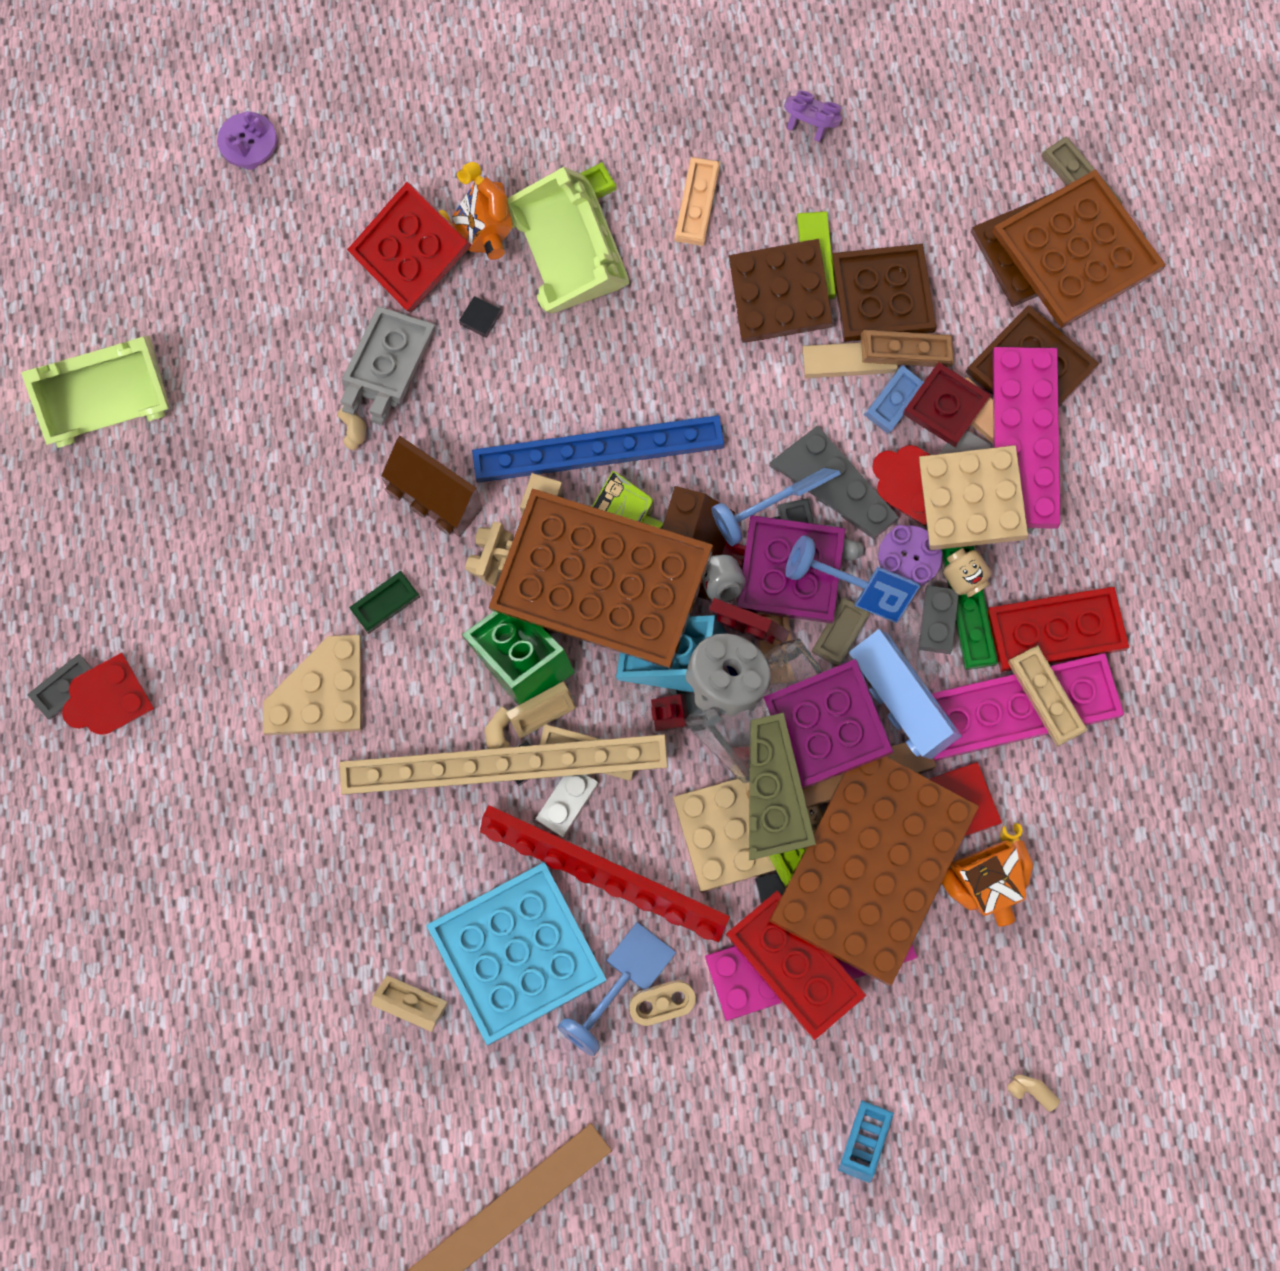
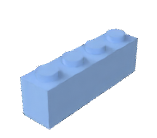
(905, 696)

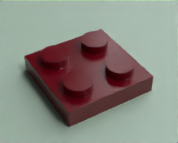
(946, 404)
(749, 622)

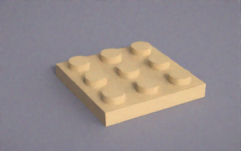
(973, 498)
(718, 834)

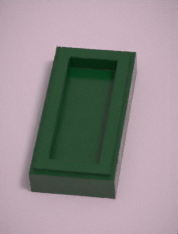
(384, 602)

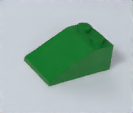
(519, 655)

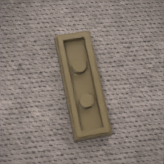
(1068, 162)

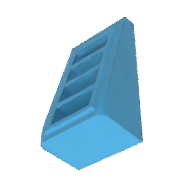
(855, 1169)

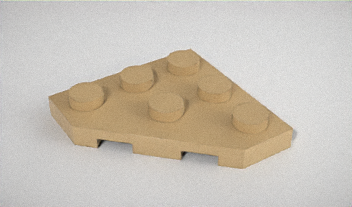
(320, 692)

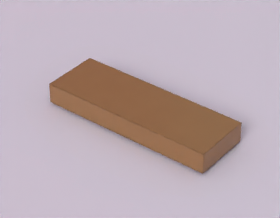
(906, 348)

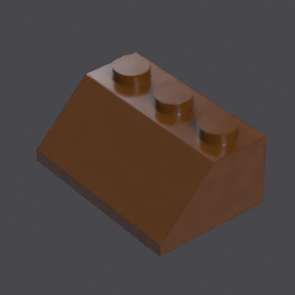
(430, 488)
(692, 517)

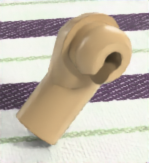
(355, 429)
(1036, 1088)

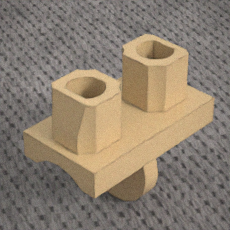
(496, 547)

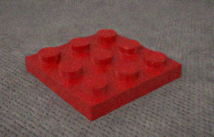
(409, 247)

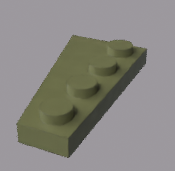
(776, 797)

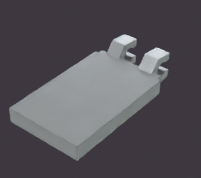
(385, 362)

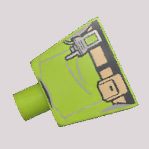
(626, 500)

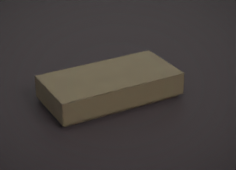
(839, 637)

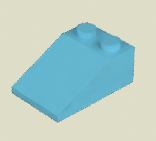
(643, 672)

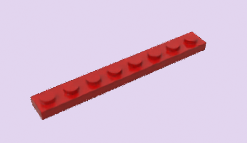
(604, 874)

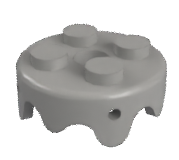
(718, 689)

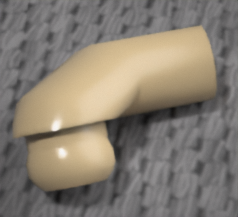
(494, 730)

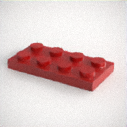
(1060, 625)
(797, 972)

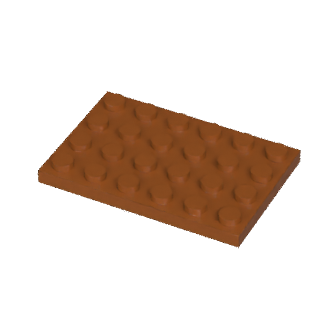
(601, 578)
(874, 866)

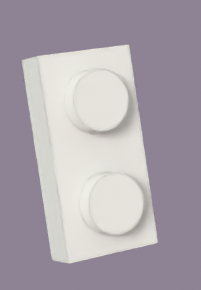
(566, 803)

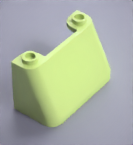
(568, 240)
(96, 390)

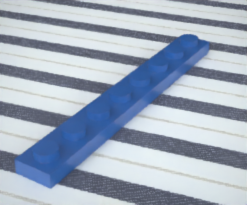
(598, 449)

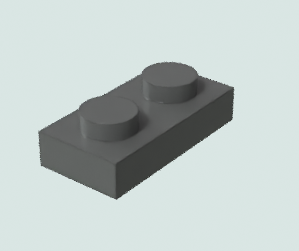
(938, 620)
(54, 691)

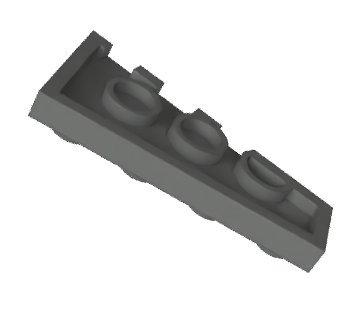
(846, 493)

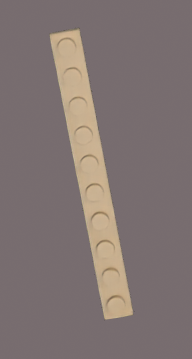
(503, 764)

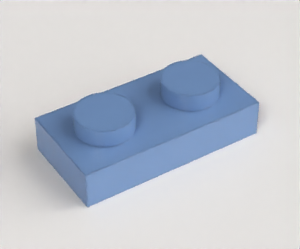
(893, 399)

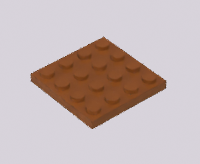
(1078, 248)

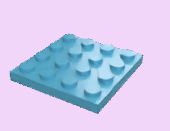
(516, 953)

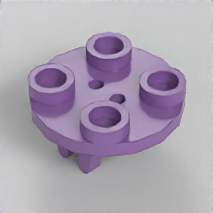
(814, 112)
(239, 150)
(915, 543)

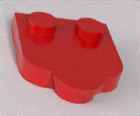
(901, 481)
(106, 697)

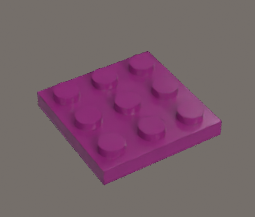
(765, 563)
(831, 723)

